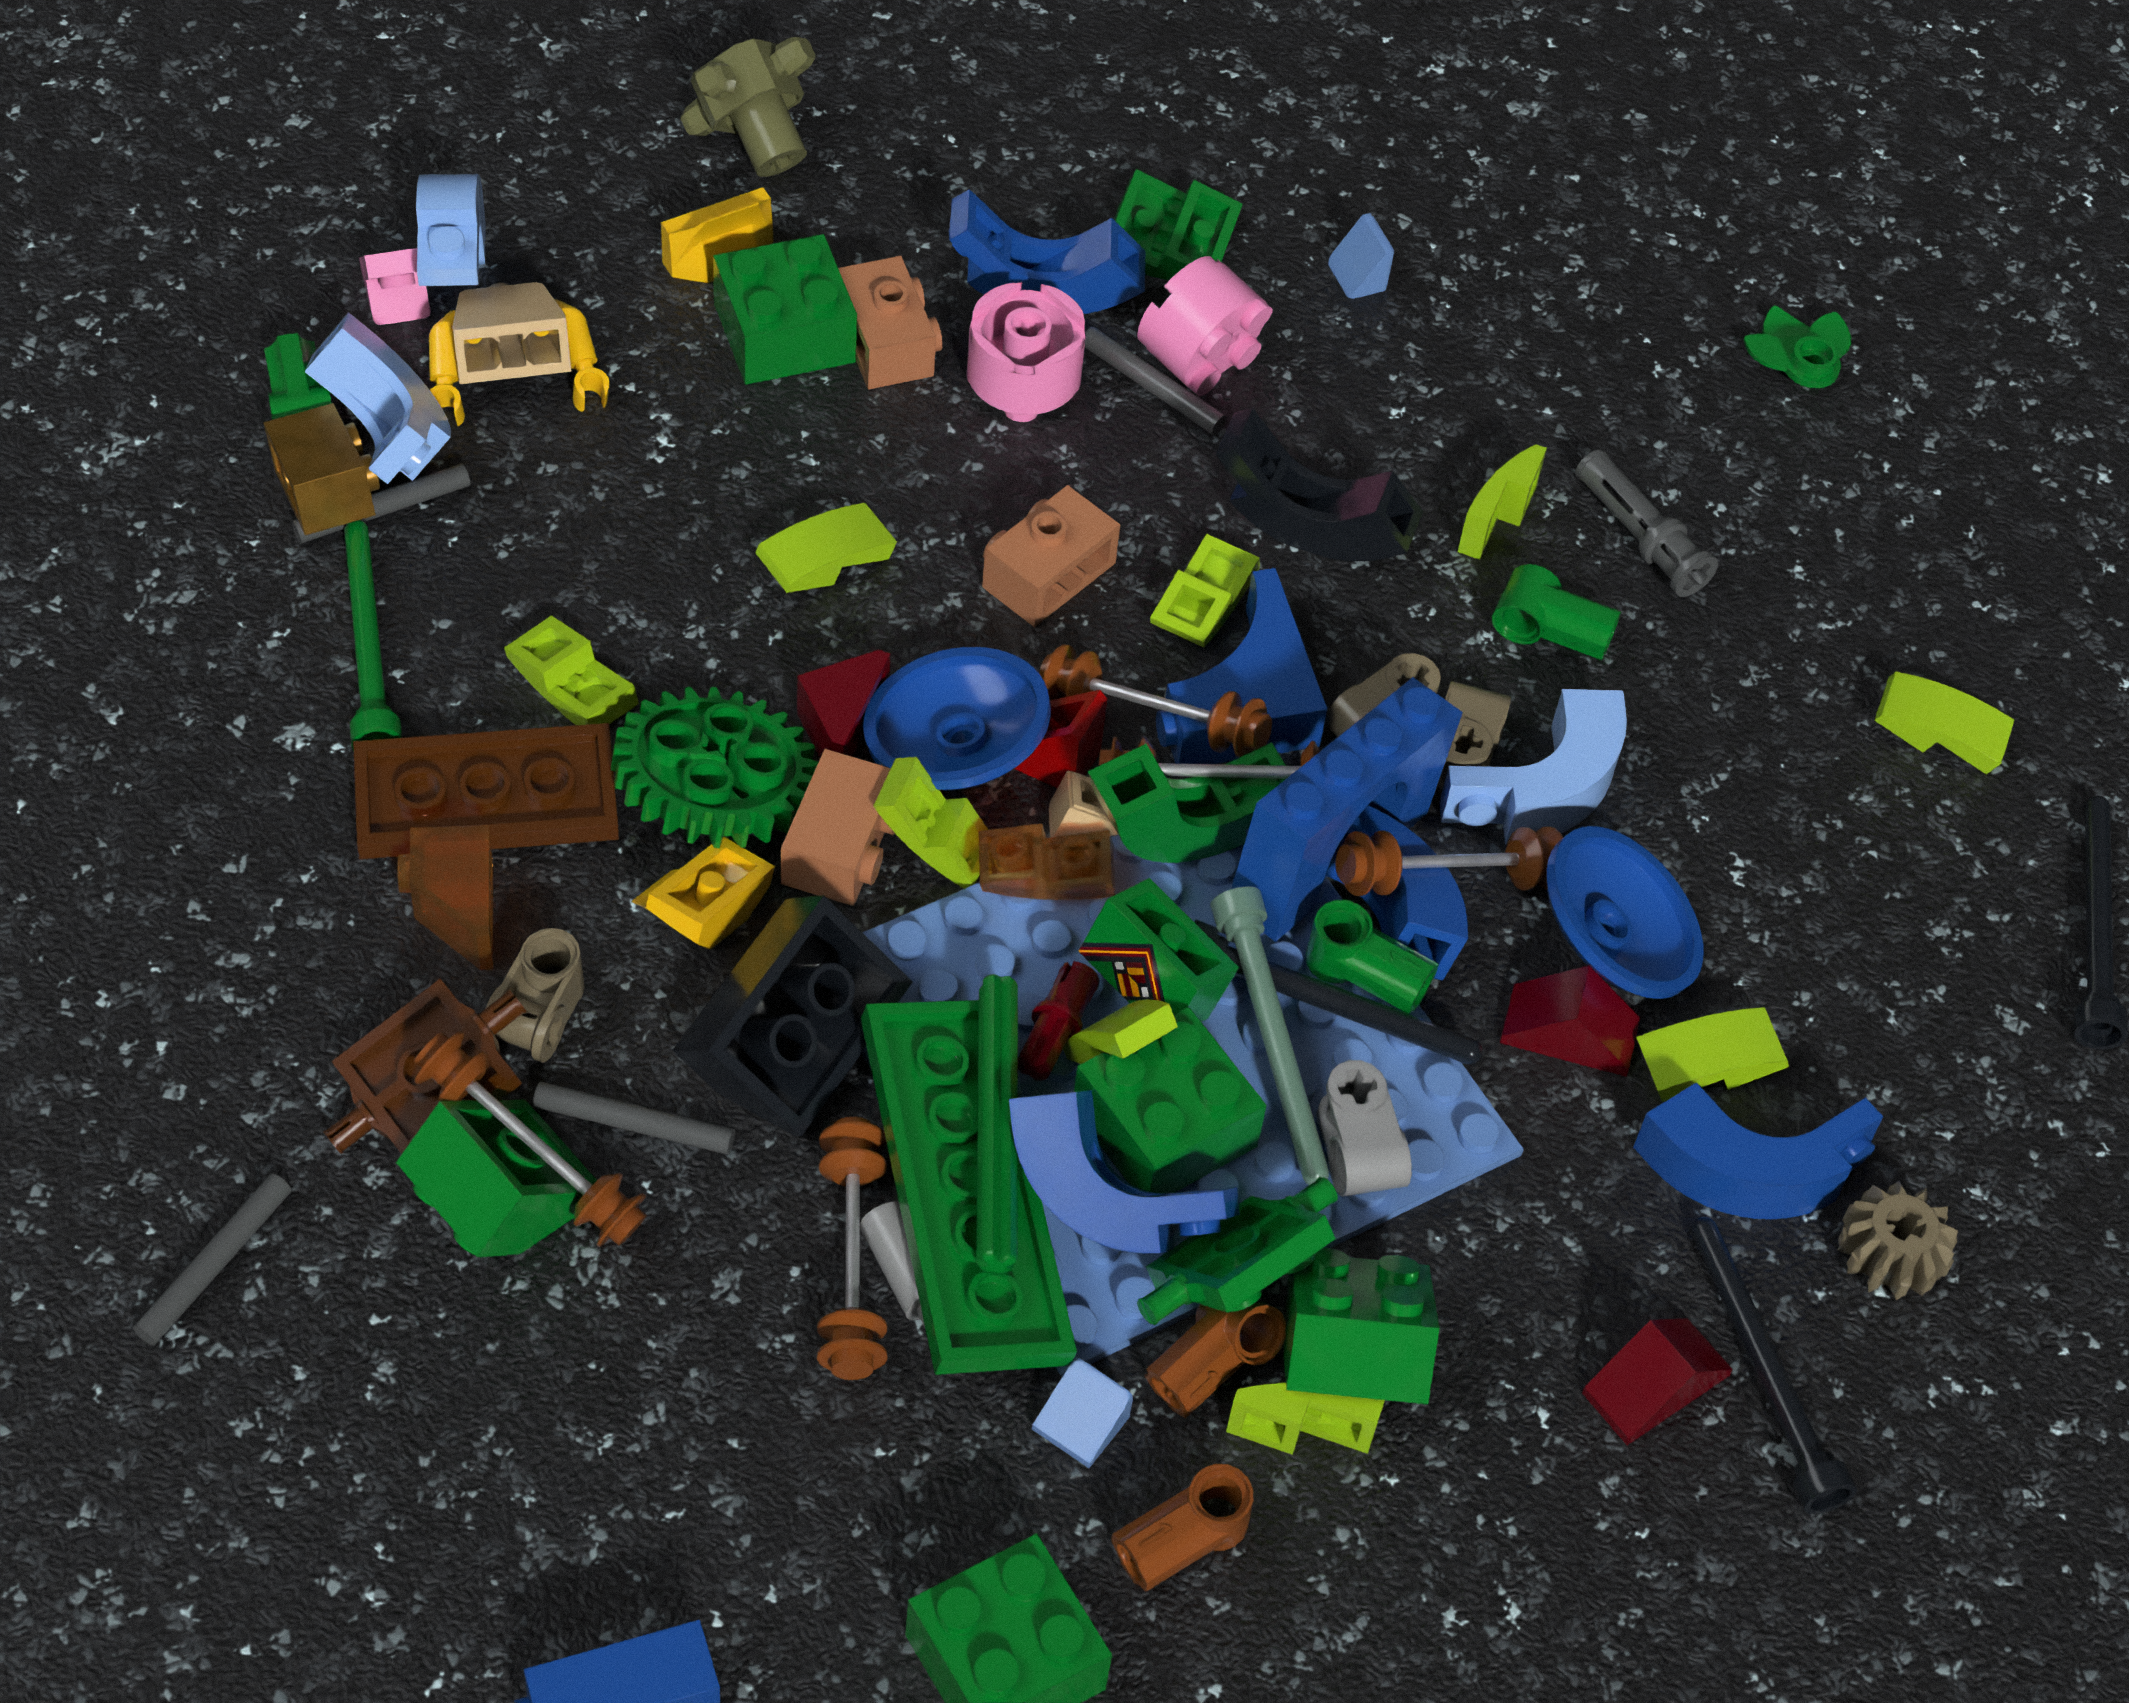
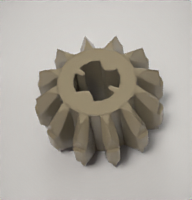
(1897, 1240)

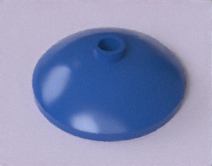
(961, 714)
(1624, 913)

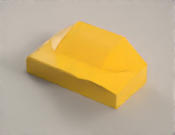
(713, 230)
(710, 893)

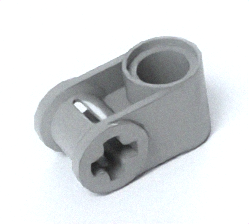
(1362, 1131)

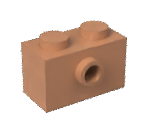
(893, 330)
(1050, 555)
(836, 830)

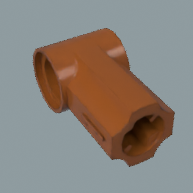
(1214, 1352)
(1182, 1530)

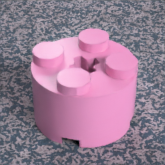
(1205, 324)
(1026, 350)

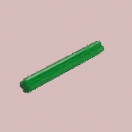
(996, 1147)

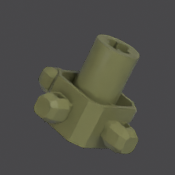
(750, 96)

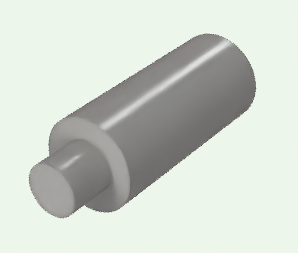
(888, 1242)

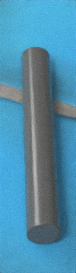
(1154, 381)
(403, 496)
(634, 1118)
(212, 1259)

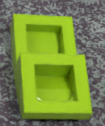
(1502, 498)
(817, 548)
(1206, 591)
(568, 676)
(1933, 713)
(932, 827)
(1122, 1031)
(1713, 1048)
(1277, 1416)

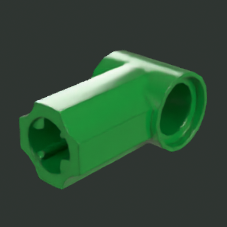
(290, 385)
(1538, 608)
(1367, 958)

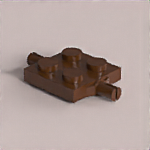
(384, 1071)

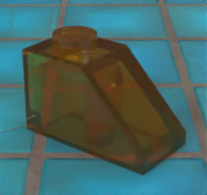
(452, 887)

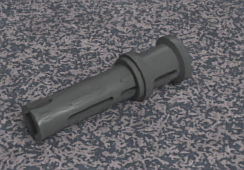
(1660, 538)

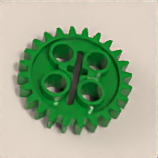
(713, 766)

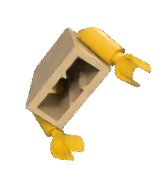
(511, 335)

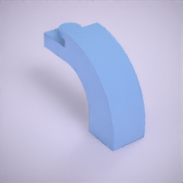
(450, 229)
(384, 396)
(1554, 791)

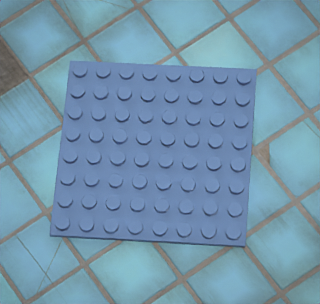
(1437, 1103)

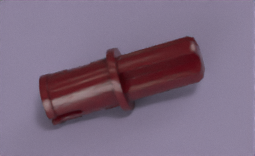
(1057, 1019)

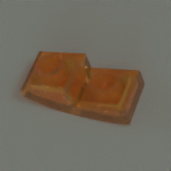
(1029, 865)

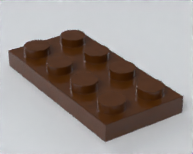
(520, 782)

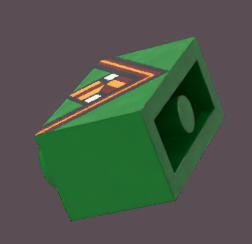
(1157, 952)

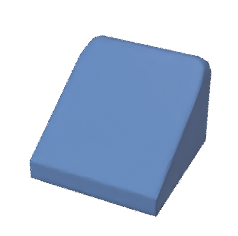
(1362, 259)
(1084, 1412)

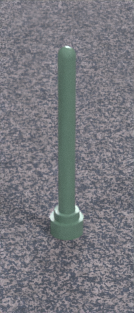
(1240, 917)

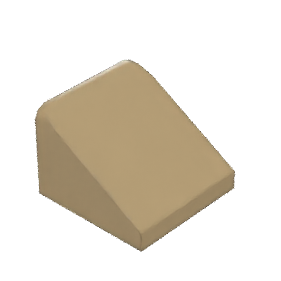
(1076, 808)

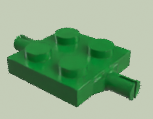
(1246, 1256)

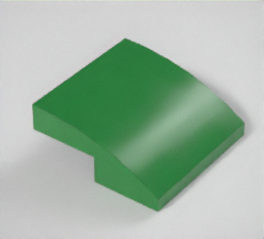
(1176, 224)

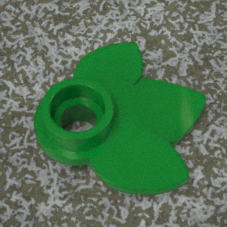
(1803, 352)

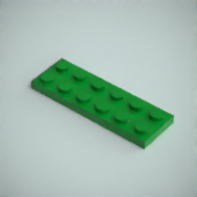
(928, 1106)

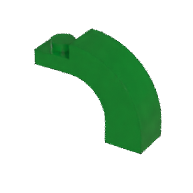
(1179, 817)

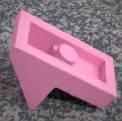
(394, 287)

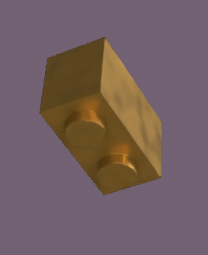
(322, 468)

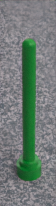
(374, 718)

